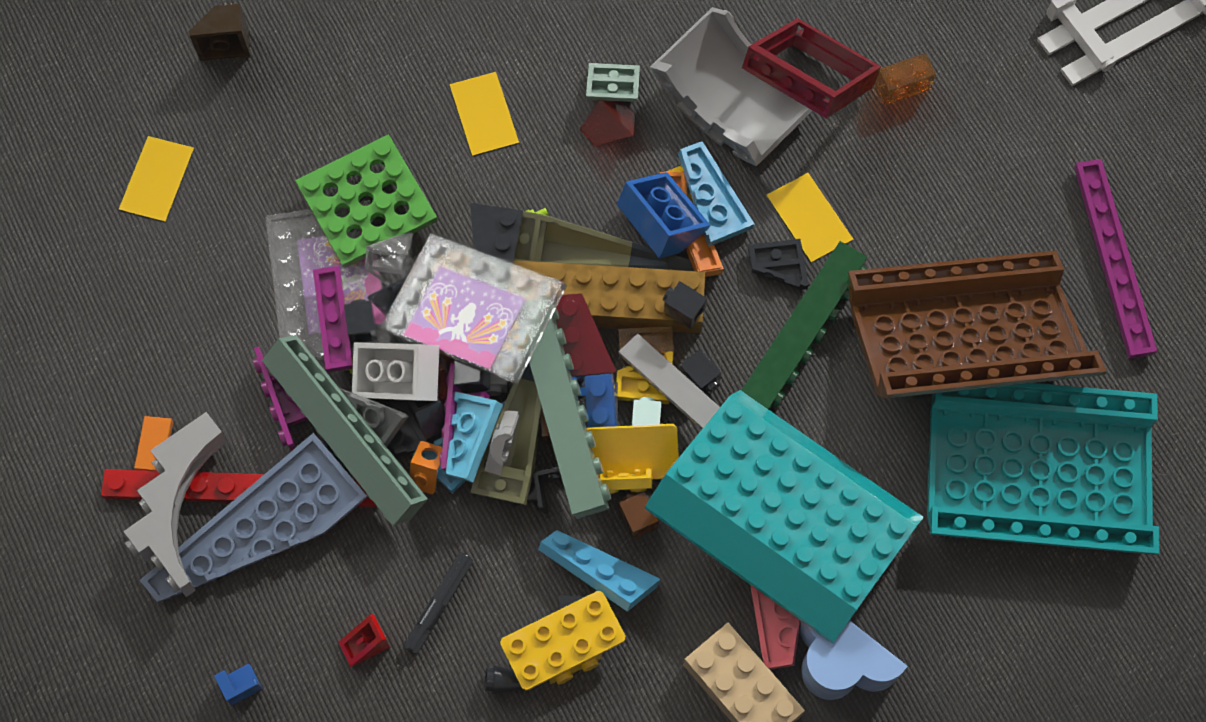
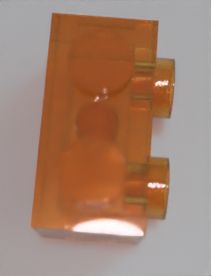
(905, 79)

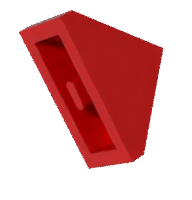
(364, 641)

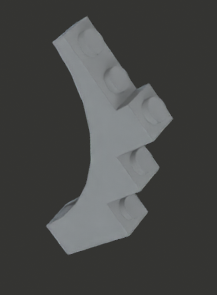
(177, 463)

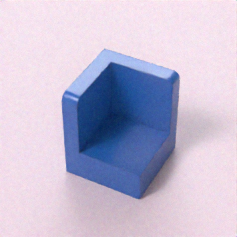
(238, 684)

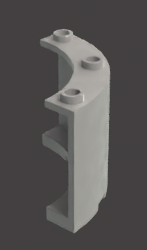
(720, 95)

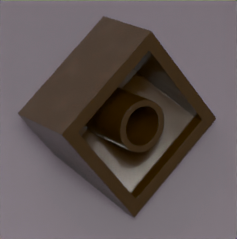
(221, 33)

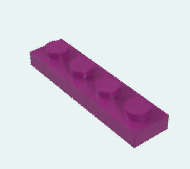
(332, 319)

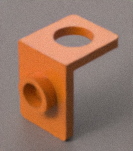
(425, 471)

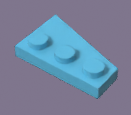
(472, 431)

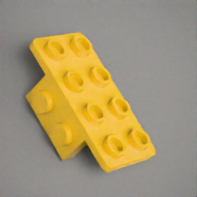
(635, 454)
(563, 642)

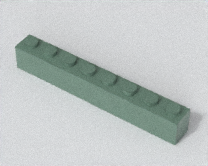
(567, 424)
(344, 430)

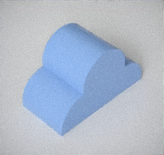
(851, 660)

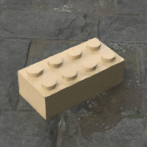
(740, 680)

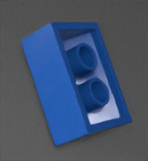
(662, 213)

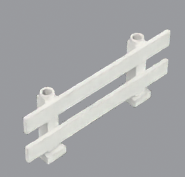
(1103, 56)

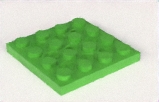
(348, 196)

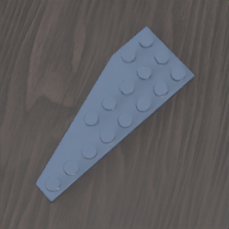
(281, 510)

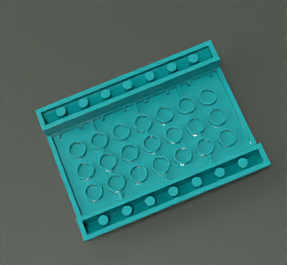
(1044, 466)
(783, 514)

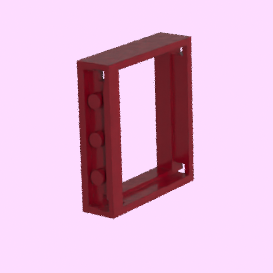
(763, 64)

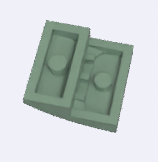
(613, 82)

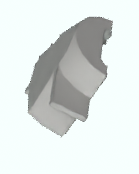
(500, 442)

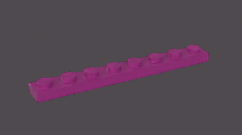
(1115, 259)

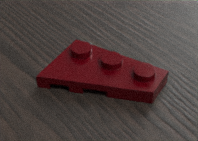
(582, 337)

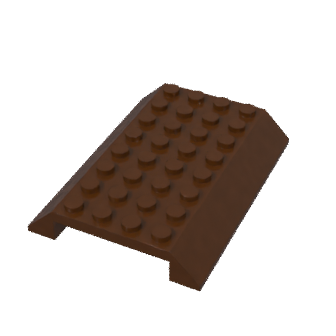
(968, 325)

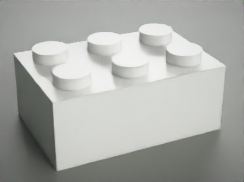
(395, 371)

